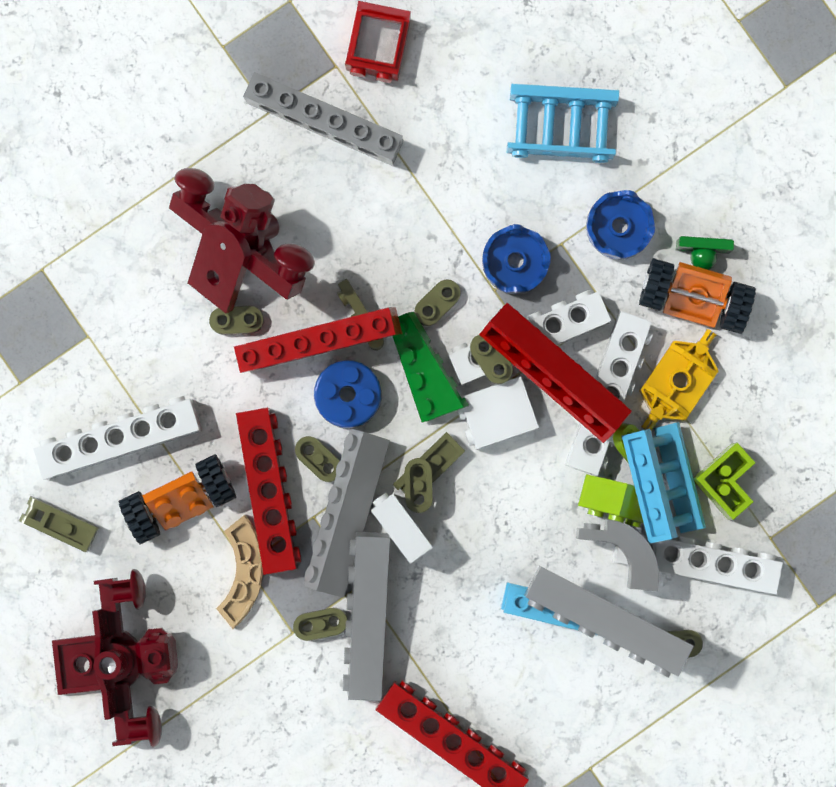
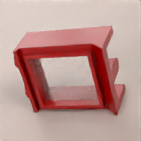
(378, 41)

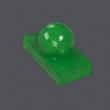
(704, 249)

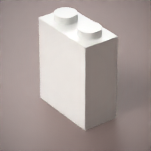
(498, 413)
(401, 527)

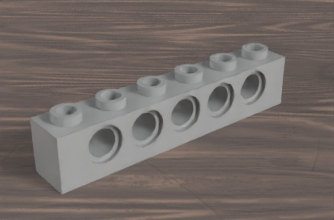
(323, 118)

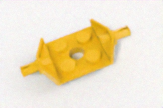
(661, 394)

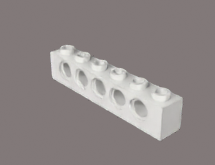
(595, 317)
(625, 326)
(53, 466)
(764, 580)

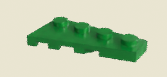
(428, 381)

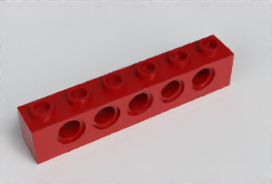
(318, 339)
(248, 424)
(435, 741)

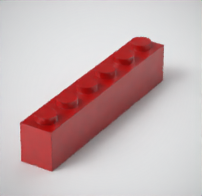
(555, 372)

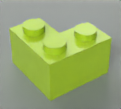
(720, 477)
(612, 498)

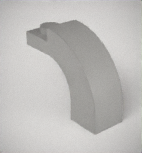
(642, 562)

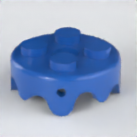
(633, 211)
(523, 242)
(351, 413)

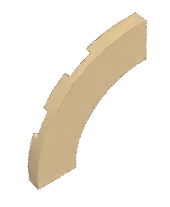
(248, 572)

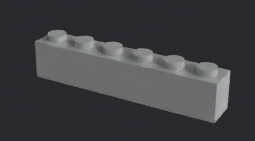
(346, 511)
(367, 616)
(608, 621)

